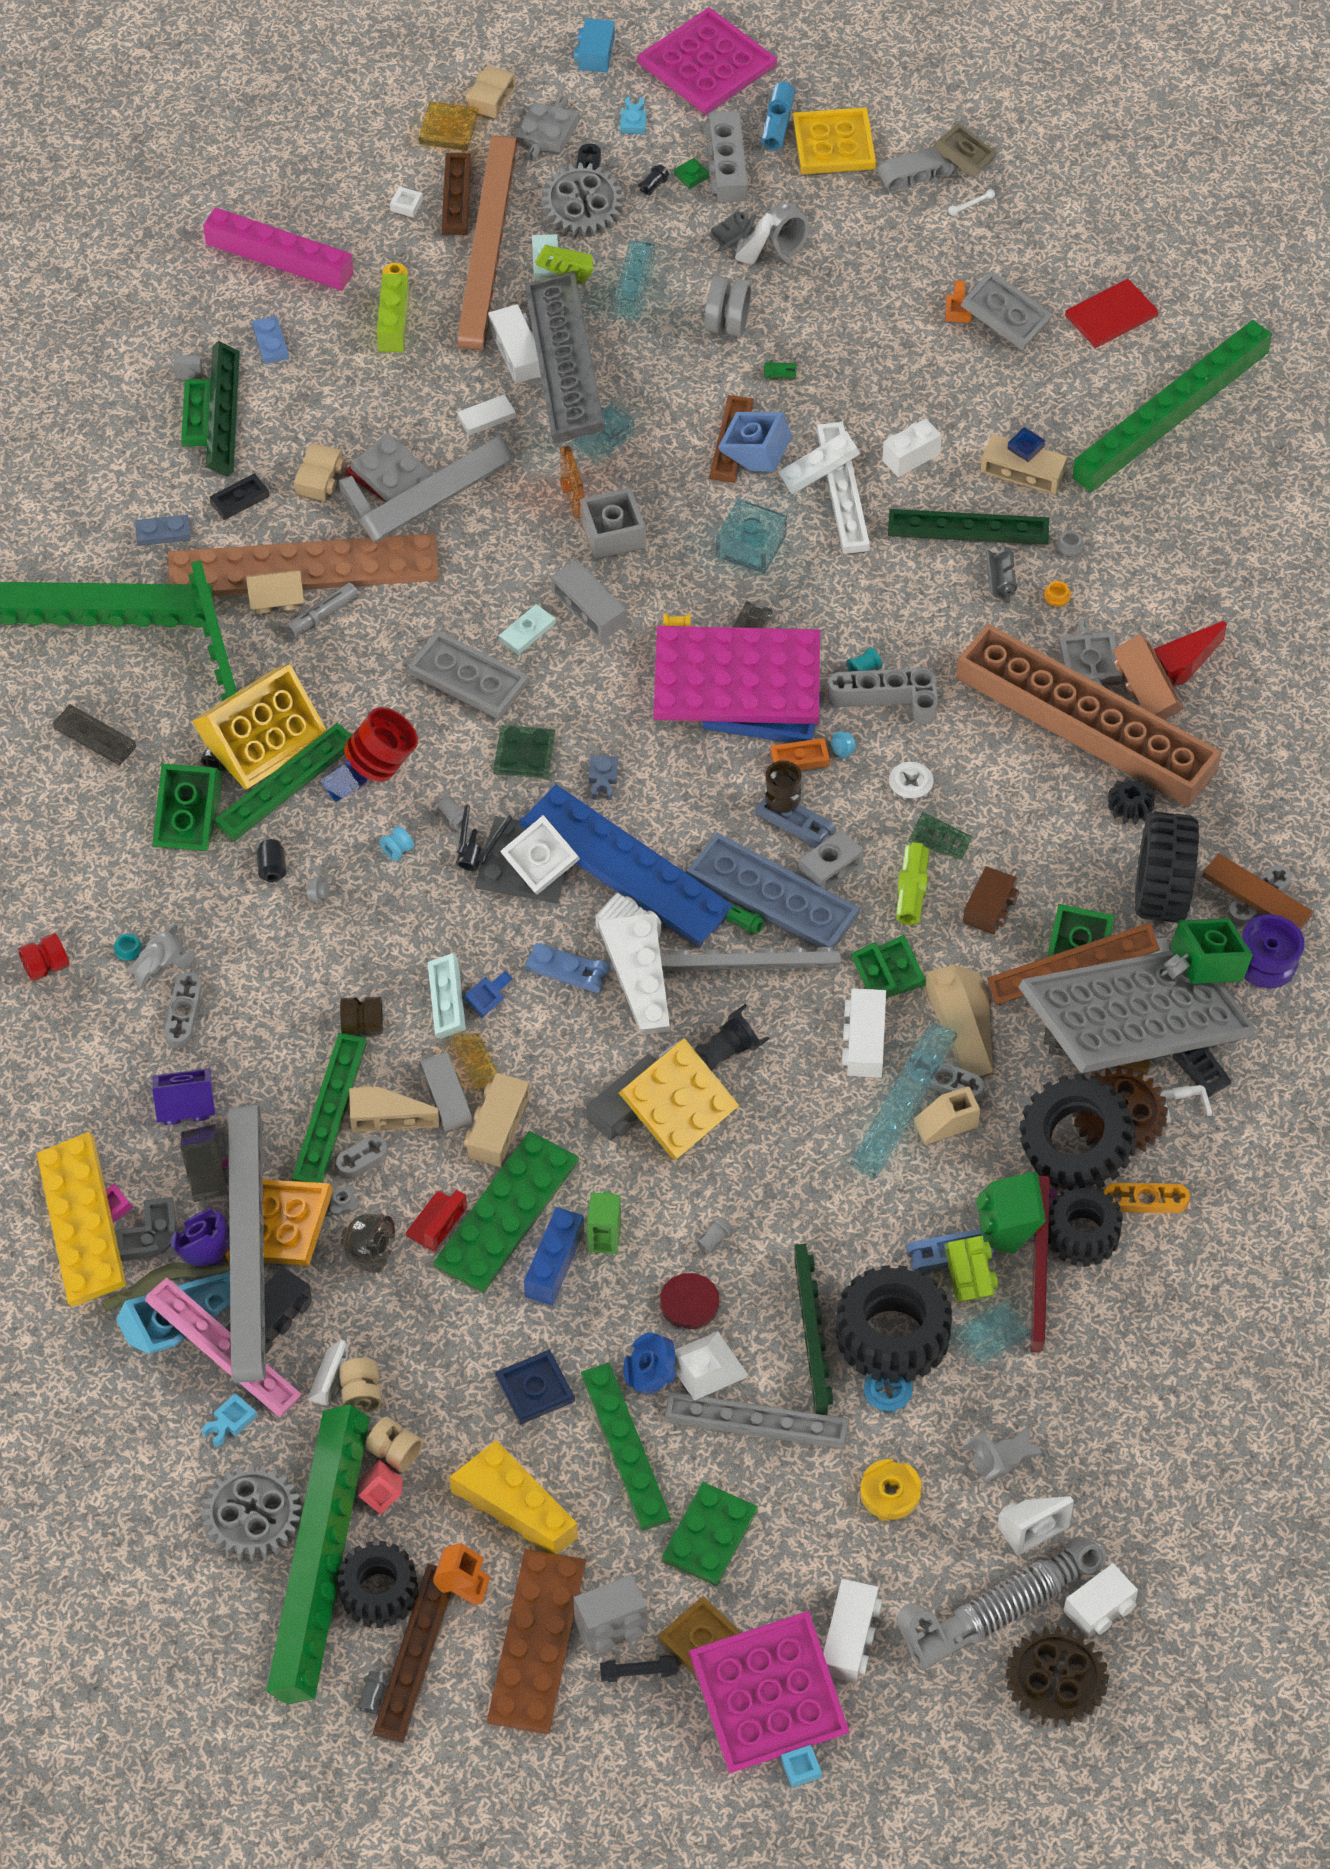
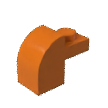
(461, 1573)

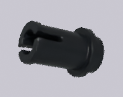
(654, 179)

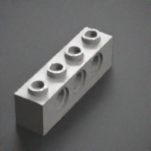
(727, 156)

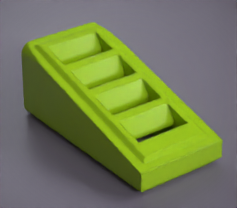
(572, 260)

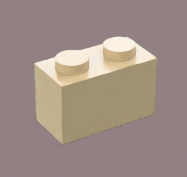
(275, 590)

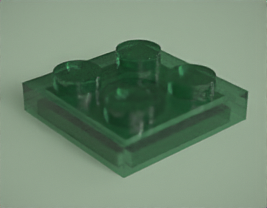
(524, 751)

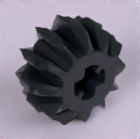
(1131, 800)

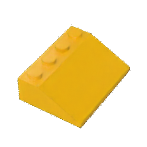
(261, 726)

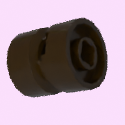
(783, 786)
(361, 1015)

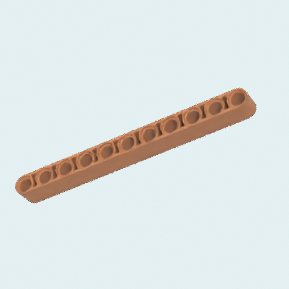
(486, 242)

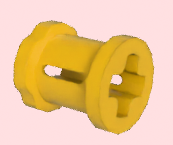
(676, 620)

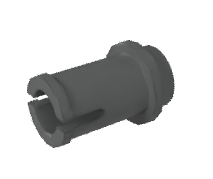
(372, 1691)

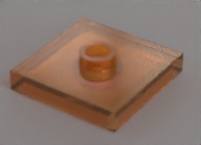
(570, 480)

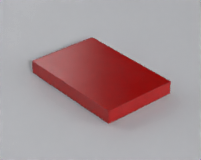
(1111, 313)

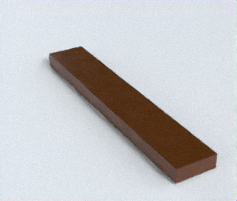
(412, 1660)

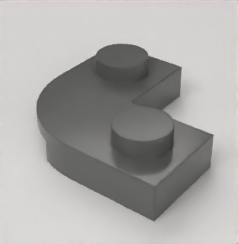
(152, 1238)

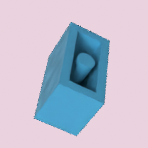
(596, 45)

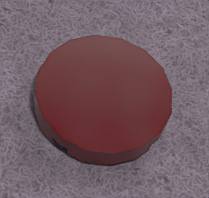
(689, 1301)

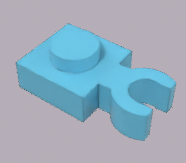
(633, 118)
(231, 1417)

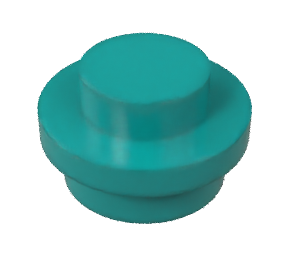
(127, 947)

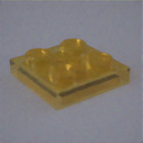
(448, 125)

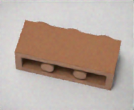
(1147, 677)

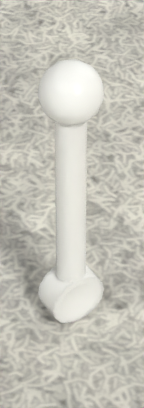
(953, 210)

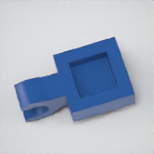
(486, 994)

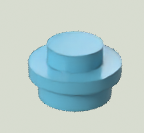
(843, 744)

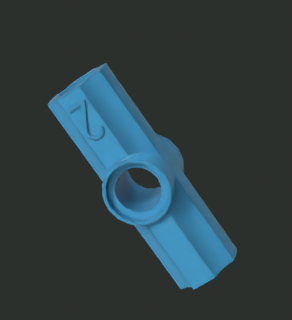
(778, 116)

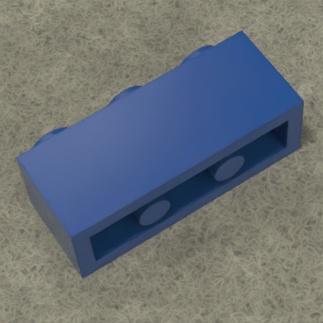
(554, 1256)

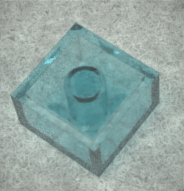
(751, 536)

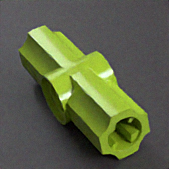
(912, 884)

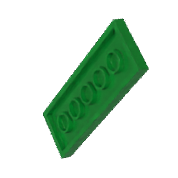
(506, 1211)

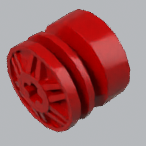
(381, 744)

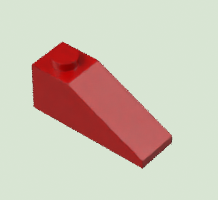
(1187, 654)

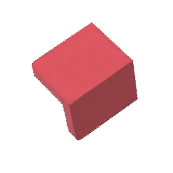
(380, 1486)

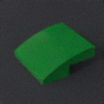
(889, 967)

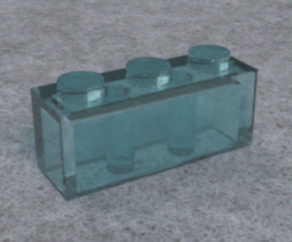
(634, 279)

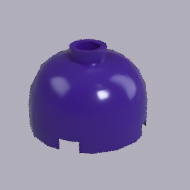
(203, 1239)

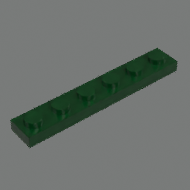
(222, 409)
(968, 526)
(813, 1339)

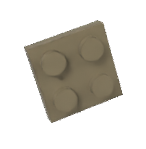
(965, 150)

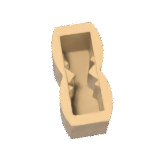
(491, 91)
(319, 472)

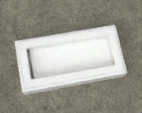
(486, 414)

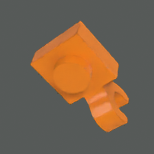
(954, 311)

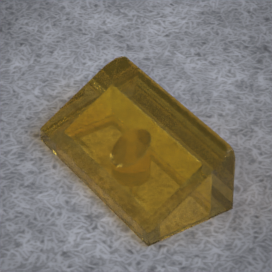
(474, 1059)

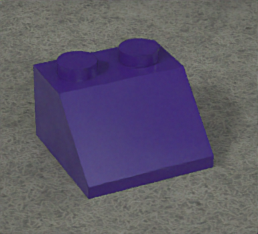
(183, 1096)

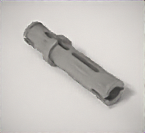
(312, 616)

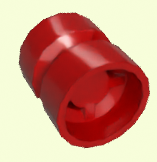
(43, 957)

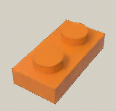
(805, 754)

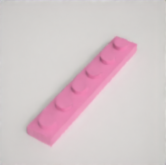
(216, 1343)

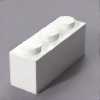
(515, 342)
(864, 1033)
(851, 1630)

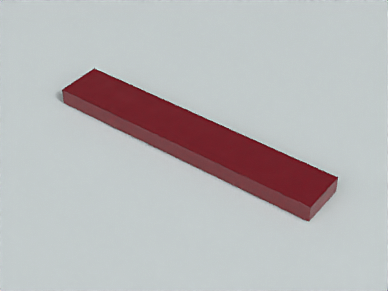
(1039, 1274)

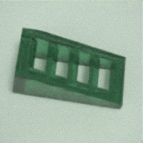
(937, 844)

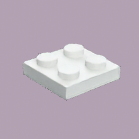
(540, 855)

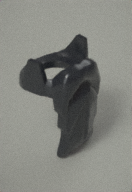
(733, 1038)

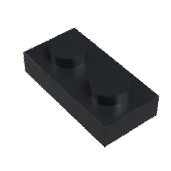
(239, 496)

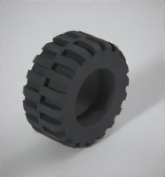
(1166, 867)
(1072, 1097)
(893, 1355)

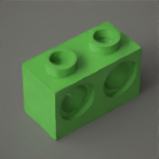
(604, 1222)

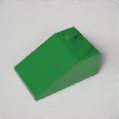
(186, 806)
(1078, 927)

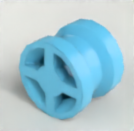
(396, 843)

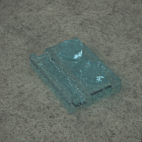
(992, 1332)

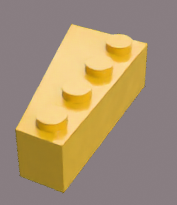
(512, 1496)

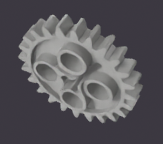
(560, 206)
(237, 1534)

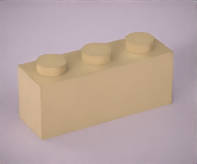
(1041, 472)
(497, 1119)

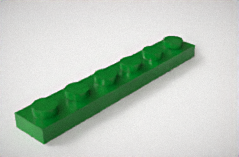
(211, 629)
(283, 783)
(330, 1109)
(625, 1447)

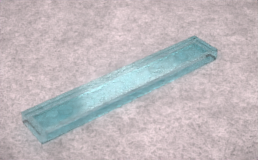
(903, 1099)

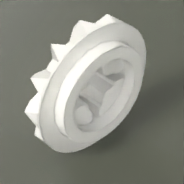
(911, 771)

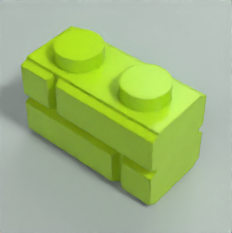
(970, 1269)

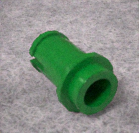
(778, 370)
(746, 920)

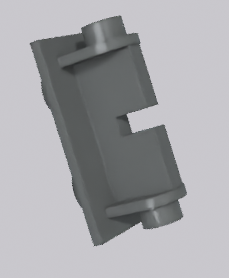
(732, 229)
(1001, 574)

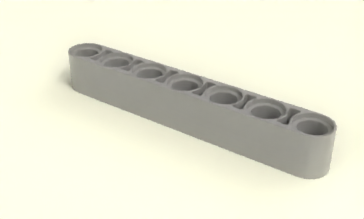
(436, 489)

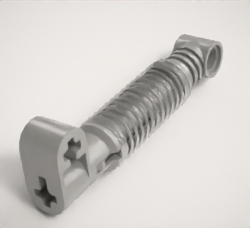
(1001, 1604)

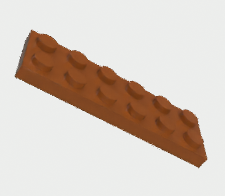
(536, 1642)

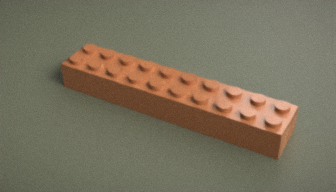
(1088, 715)

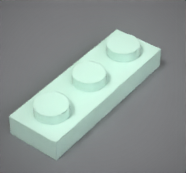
(446, 996)

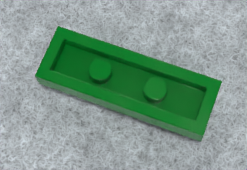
(195, 412)

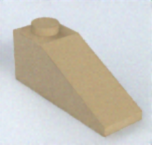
(385, 1110)

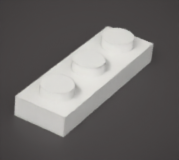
(819, 462)

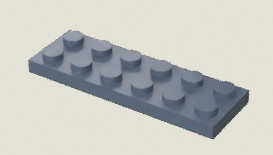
(773, 892)

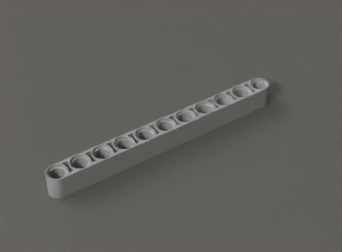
(246, 1245)

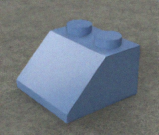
(757, 439)

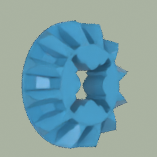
(899, 1398)

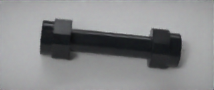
(665, 1665)

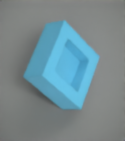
(801, 1766)

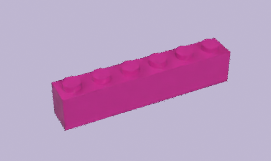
(278, 248)

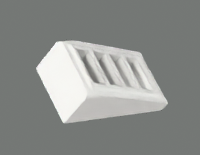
(750, 247)

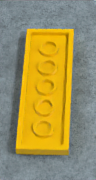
(81, 1219)

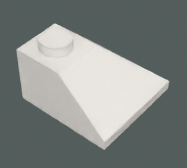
(707, 1366)
(1034, 1521)

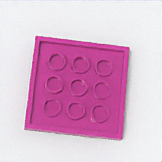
(707, 60)
(768, 1691)

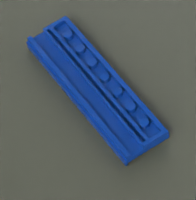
(632, 867)

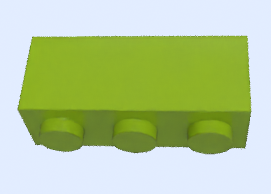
(393, 313)

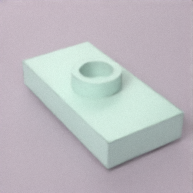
(538, 243)
(527, 629)

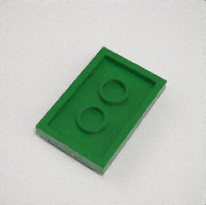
(709, 1533)

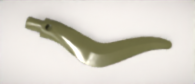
(155, 1277)

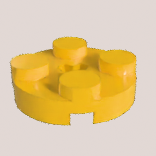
(895, 1474)

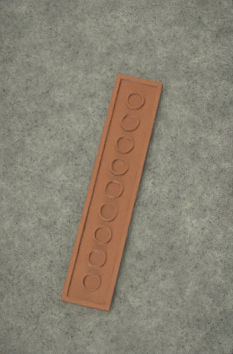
(320, 563)

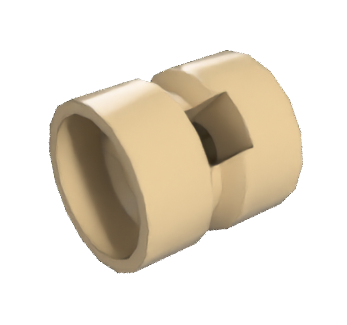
(360, 1384)
(390, 1442)

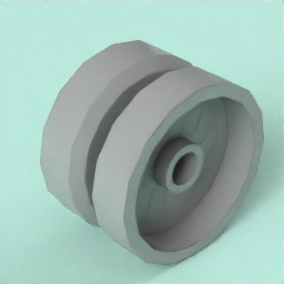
(728, 305)

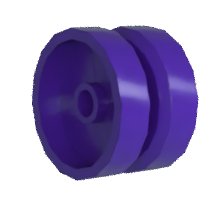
(1275, 950)

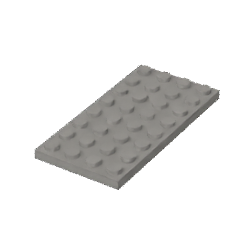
(1132, 1013)

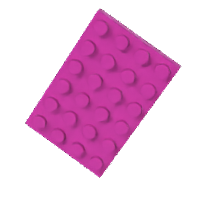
(737, 674)

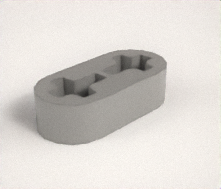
(362, 1157)

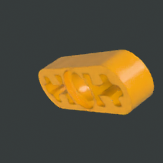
(1154, 1189)

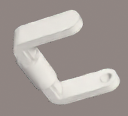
(1185, 1092)

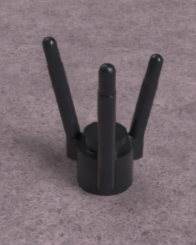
(469, 853)

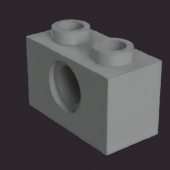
(839, 849)

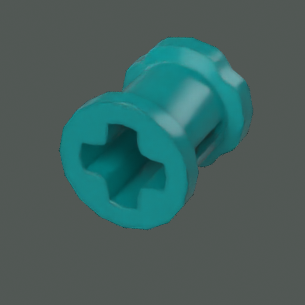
(866, 662)

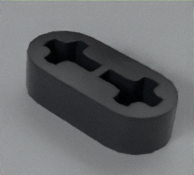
(587, 149)

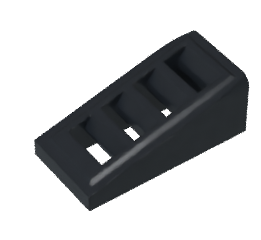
(1193, 1071)

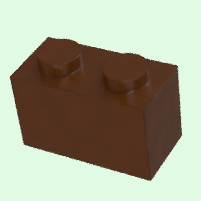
(990, 900)

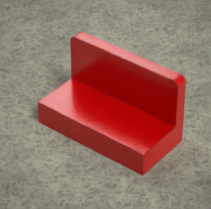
(437, 1219)

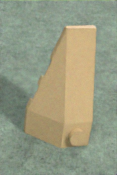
(965, 1008)

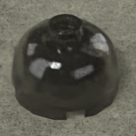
(367, 1241)

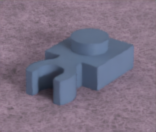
(603, 773)

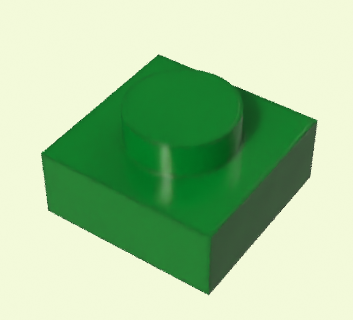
(691, 173)

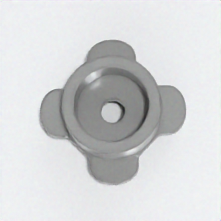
(1176, 966)
(343, 1207)

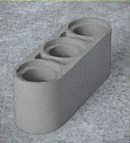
(914, 168)
(446, 1091)

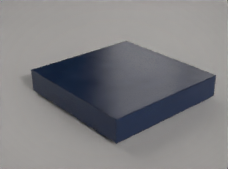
(535, 1387)

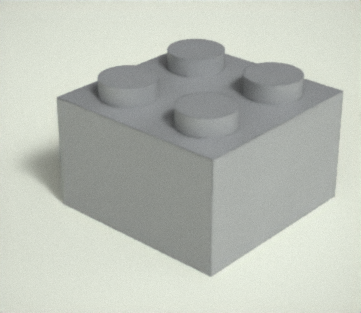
(612, 523)
(610, 1615)

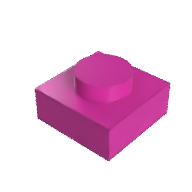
(117, 1202)

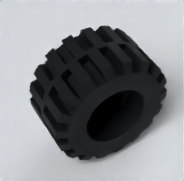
(1078, 1244)
(382, 1606)

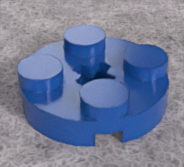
(654, 1350)

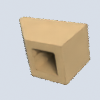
(948, 1116)

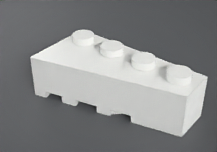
(637, 961)

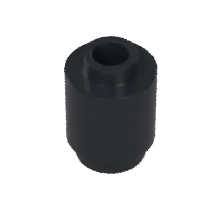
(271, 860)

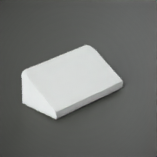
(328, 1374)

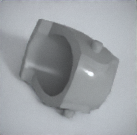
(788, 230)

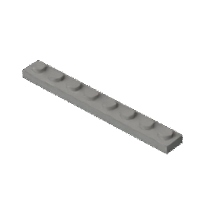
(741, 959)

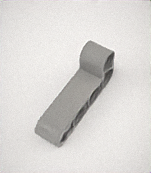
(885, 688)

